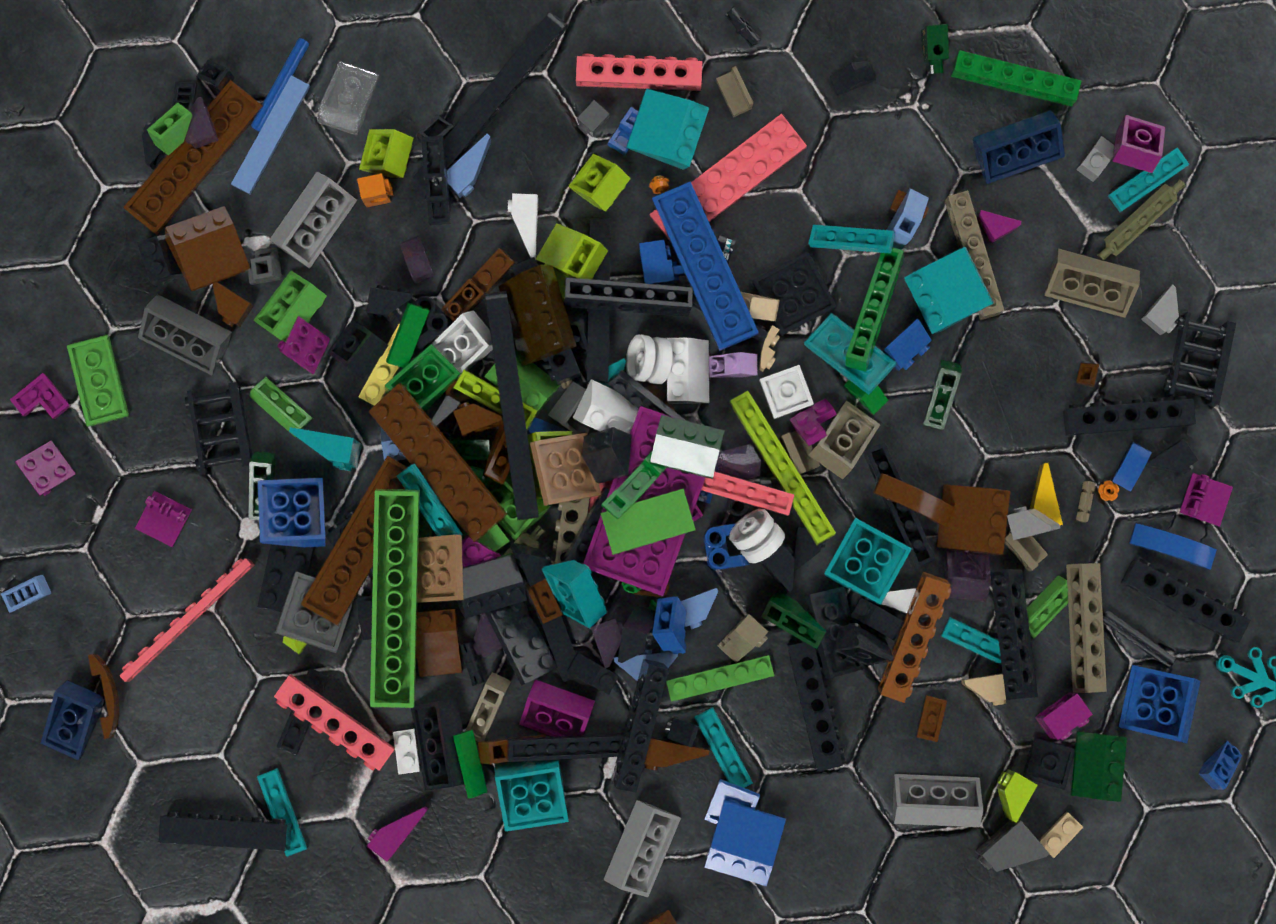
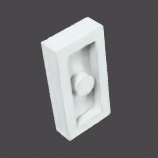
(406, 751)

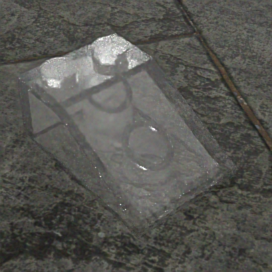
(347, 98)

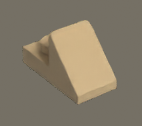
(761, 307)

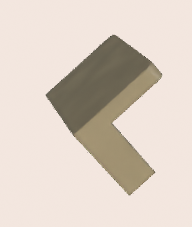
(735, 92)
(799, 452)
(1026, 550)

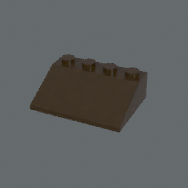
(537, 314)

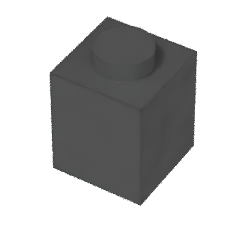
(592, 119)

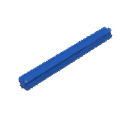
(279, 84)

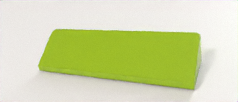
(488, 395)

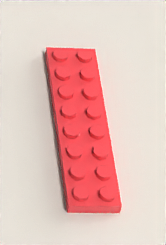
(744, 168)

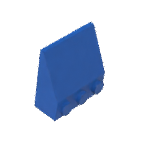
(292, 512)
(1159, 704)
(745, 843)

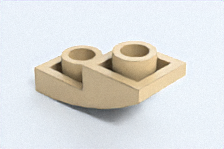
(767, 354)

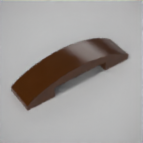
(914, 499)
(108, 723)

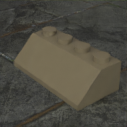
(1092, 283)

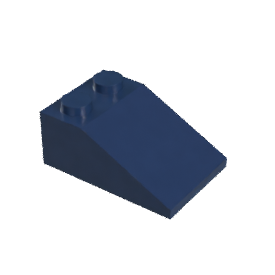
(72, 719)

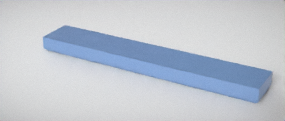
(270, 135)

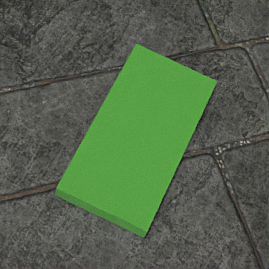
(97, 380)
(649, 522)

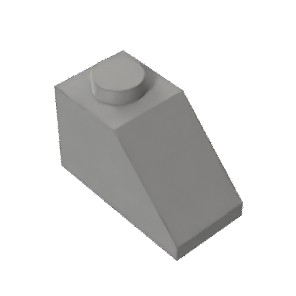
(1097, 159)
(1163, 312)
(1029, 523)

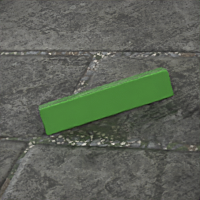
(279, 405)
(1047, 605)

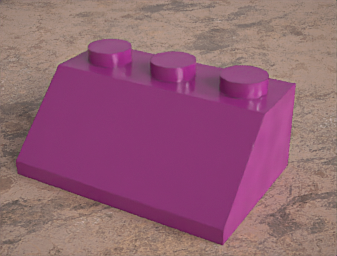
(556, 711)

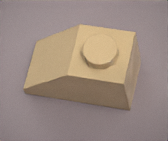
(988, 688)

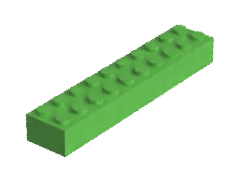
(394, 598)

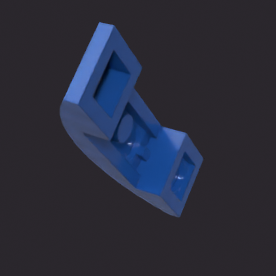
(1173, 545)

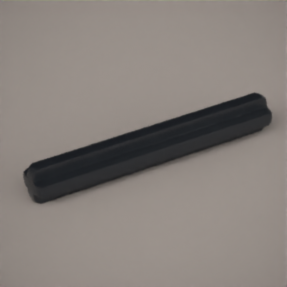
(1138, 639)

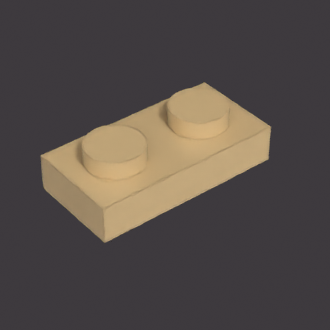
(1060, 834)

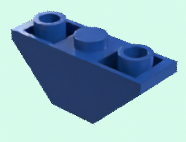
(1221, 766)

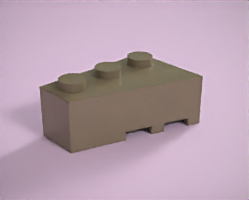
(743, 638)

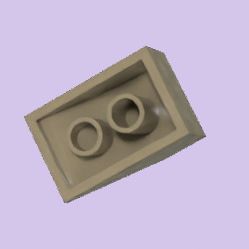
(845, 440)

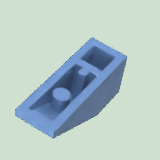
(465, 171)

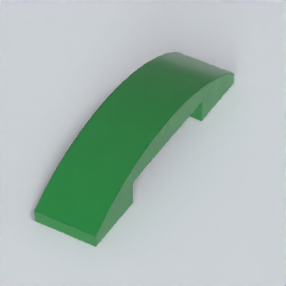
(633, 488)

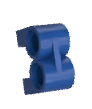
(721, 548)

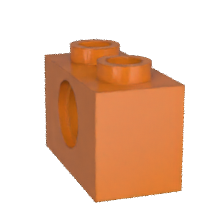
(375, 190)

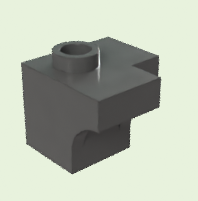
(265, 267)

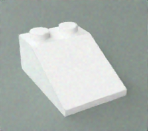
(465, 341)

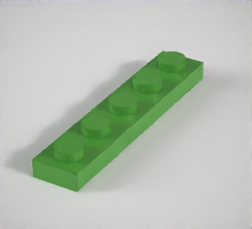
(720, 678)

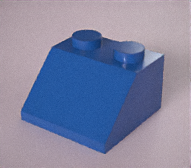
(908, 345)

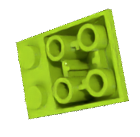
(572, 253)

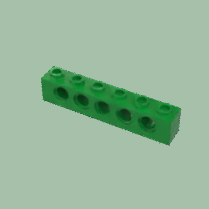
(1016, 78)
(874, 309)

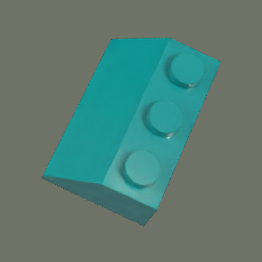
(575, 592)

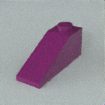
(391, 836)

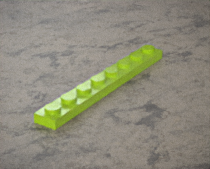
(782, 467)

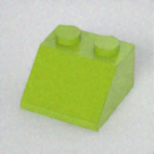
(386, 152)
(599, 182)
(1014, 793)

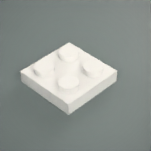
(786, 392)

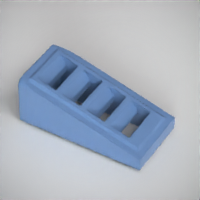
(38, 588)

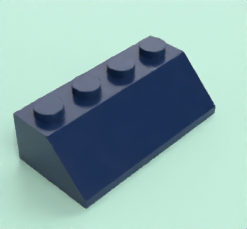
(1019, 146)

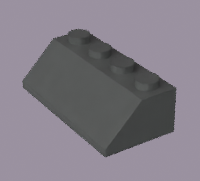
(184, 334)

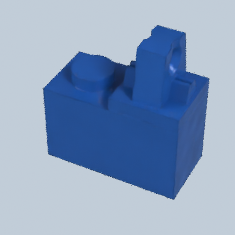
(656, 267)
(670, 625)

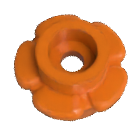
(659, 184)
(1103, 491)

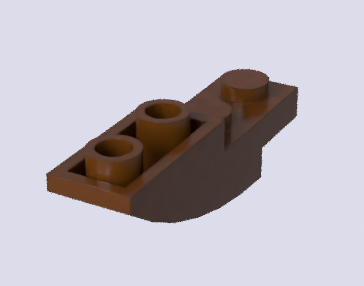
(481, 283)

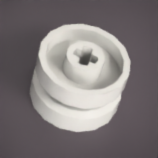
(649, 359)
(757, 536)

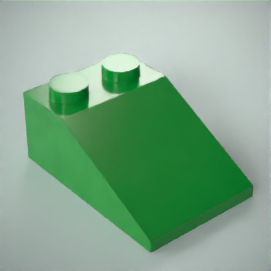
(426, 377)

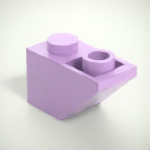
(733, 365)

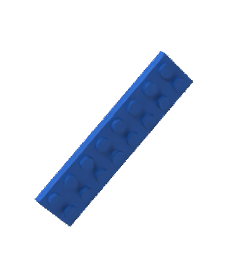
(705, 266)

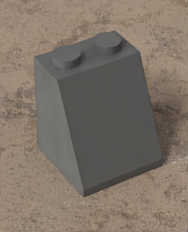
(1010, 847)

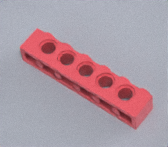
(629, 79)
(329, 710)

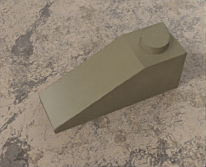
(488, 706)

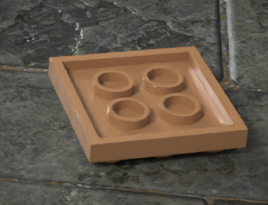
(562, 470)
(440, 569)

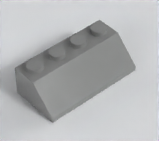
(313, 219)
(937, 800)
(642, 849)

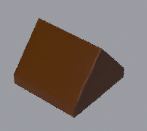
(1087, 374)

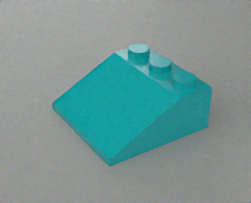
(667, 128)
(948, 290)
(339, 450)
(867, 561)
(530, 794)

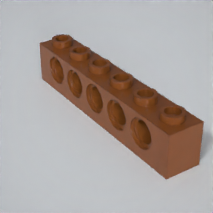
(927, 585)

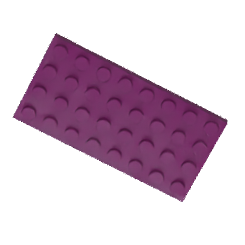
(652, 564)

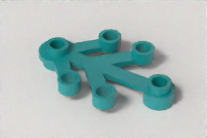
(1259, 679)

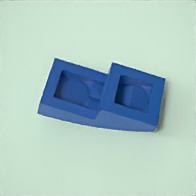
(621, 136)
(1131, 466)

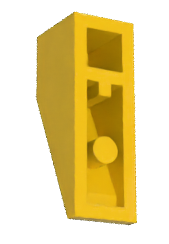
(1044, 495)

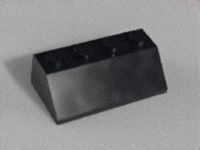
(434, 732)

